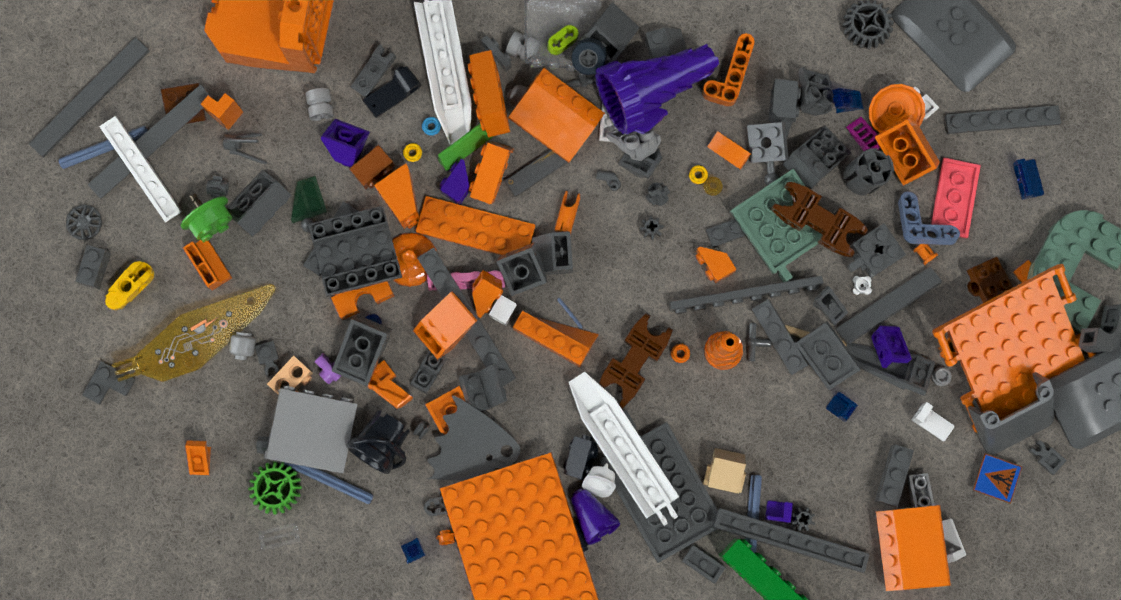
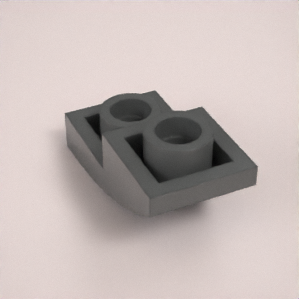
(427, 372)

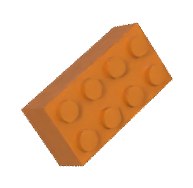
(488, 94)

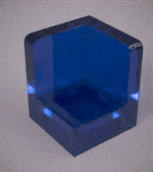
(841, 406)
(413, 550)

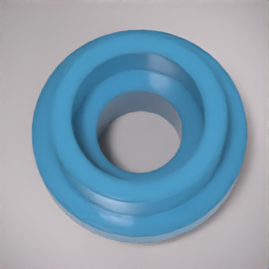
(429, 120)

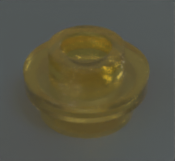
(713, 192)

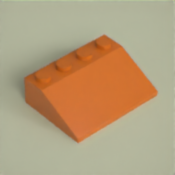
(556, 115)
(913, 548)

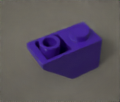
(457, 184)

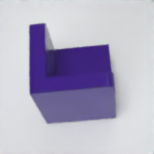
(779, 511)

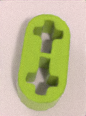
(560, 37)

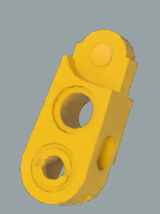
(117, 297)

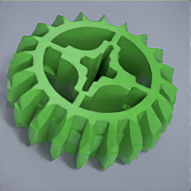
(270, 481)

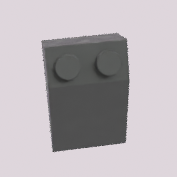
(361, 349)

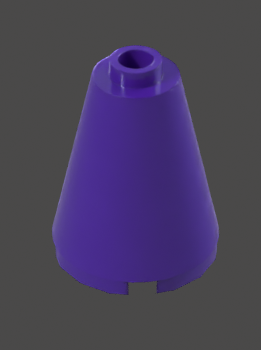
(593, 516)

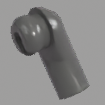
(611, 179)

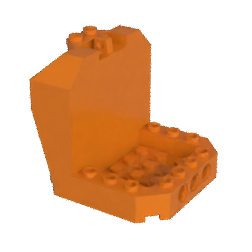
(270, 32)

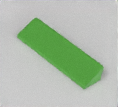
(463, 147)

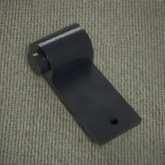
(402, 86)

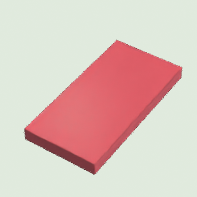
(956, 195)

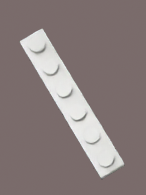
(140, 168)

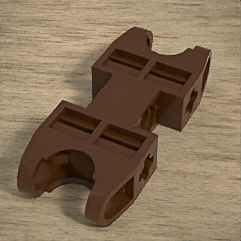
(819, 219)
(635, 359)

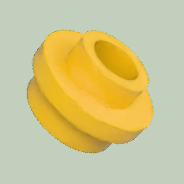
(412, 146)
(702, 170)

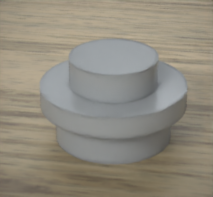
(941, 376)

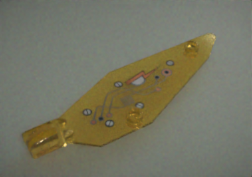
(195, 337)

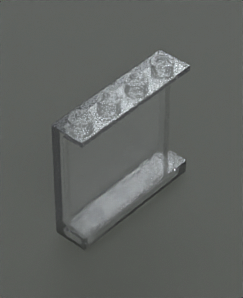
(548, 17)

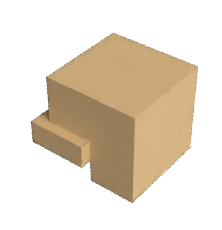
(726, 471)

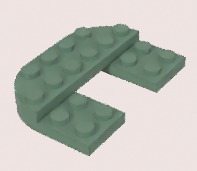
(1066, 244)

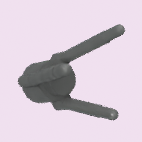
(235, 141)

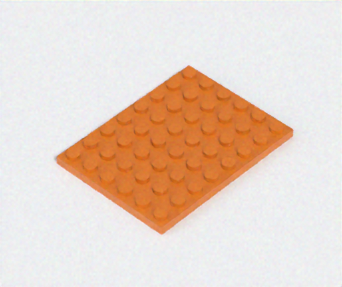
(519, 534)

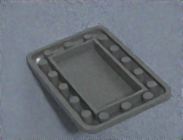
(956, 38)
(1089, 398)

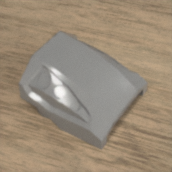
(634, 144)

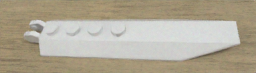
(445, 67)
(623, 447)

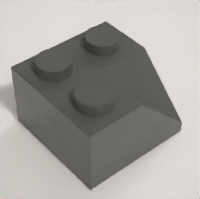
(522, 269)

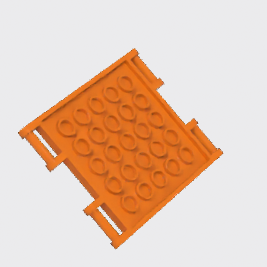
(1011, 340)

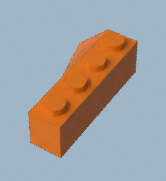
(560, 339)

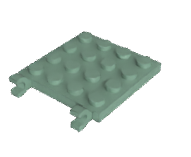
(771, 237)

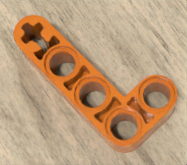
(734, 70)

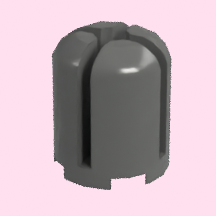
(868, 171)

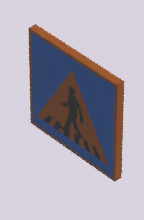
(997, 478)

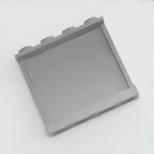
(311, 430)

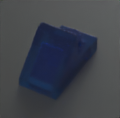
(847, 100)

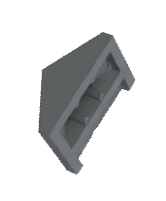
(642, 168)

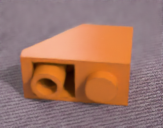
(718, 263)
(484, 291)

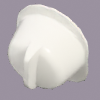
(600, 481)

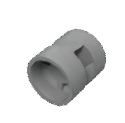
(516, 45)
(319, 104)

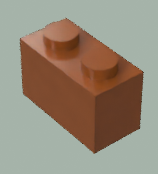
(372, 167)

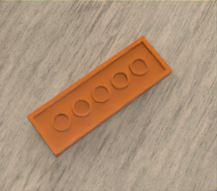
(473, 227)

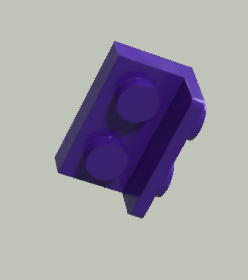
(890, 346)

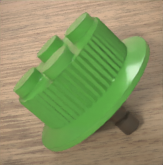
(207, 218)

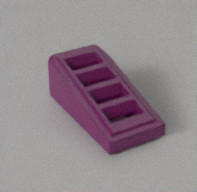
(864, 145)

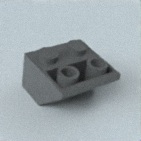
(555, 252)

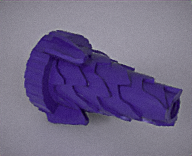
(638, 88)

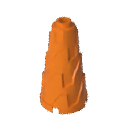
(723, 350)

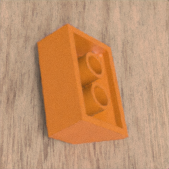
(907, 149)

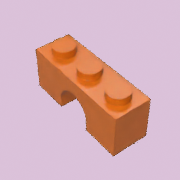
(347, 302)

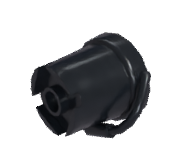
(380, 443)

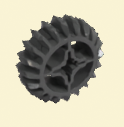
(874, 27)

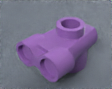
(326, 374)

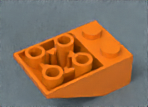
(445, 325)

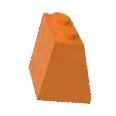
(399, 196)

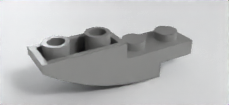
(920, 490)

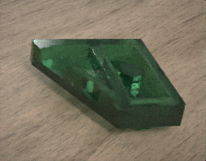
(307, 200)

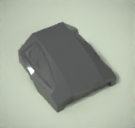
(815, 92)

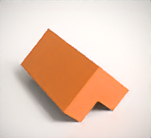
(224, 111)
(207, 263)

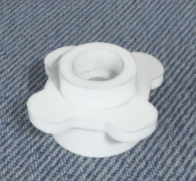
(866, 281)

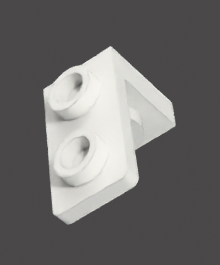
(932, 422)
(952, 541)

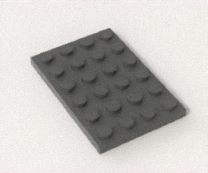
(693, 506)

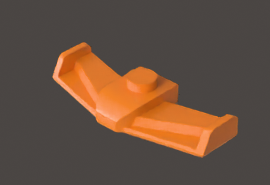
(387, 389)

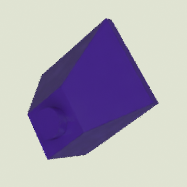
(344, 142)

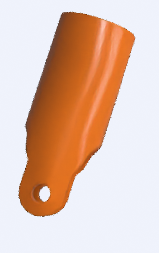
(566, 215)

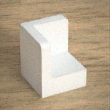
(502, 310)

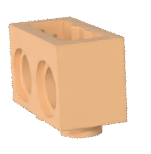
(286, 374)

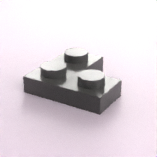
(103, 380)

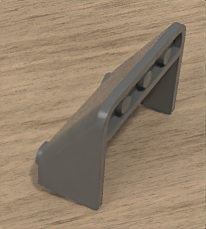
(1002, 433)

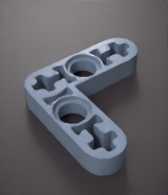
(916, 225)

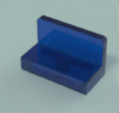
(1028, 178)

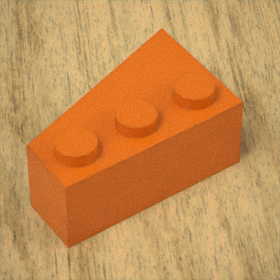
(490, 171)

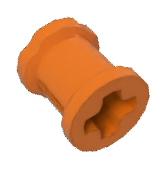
(925, 253)

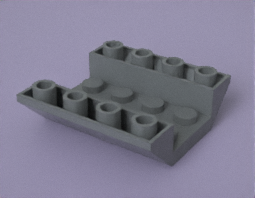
(355, 251)

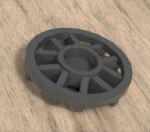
(83, 222)

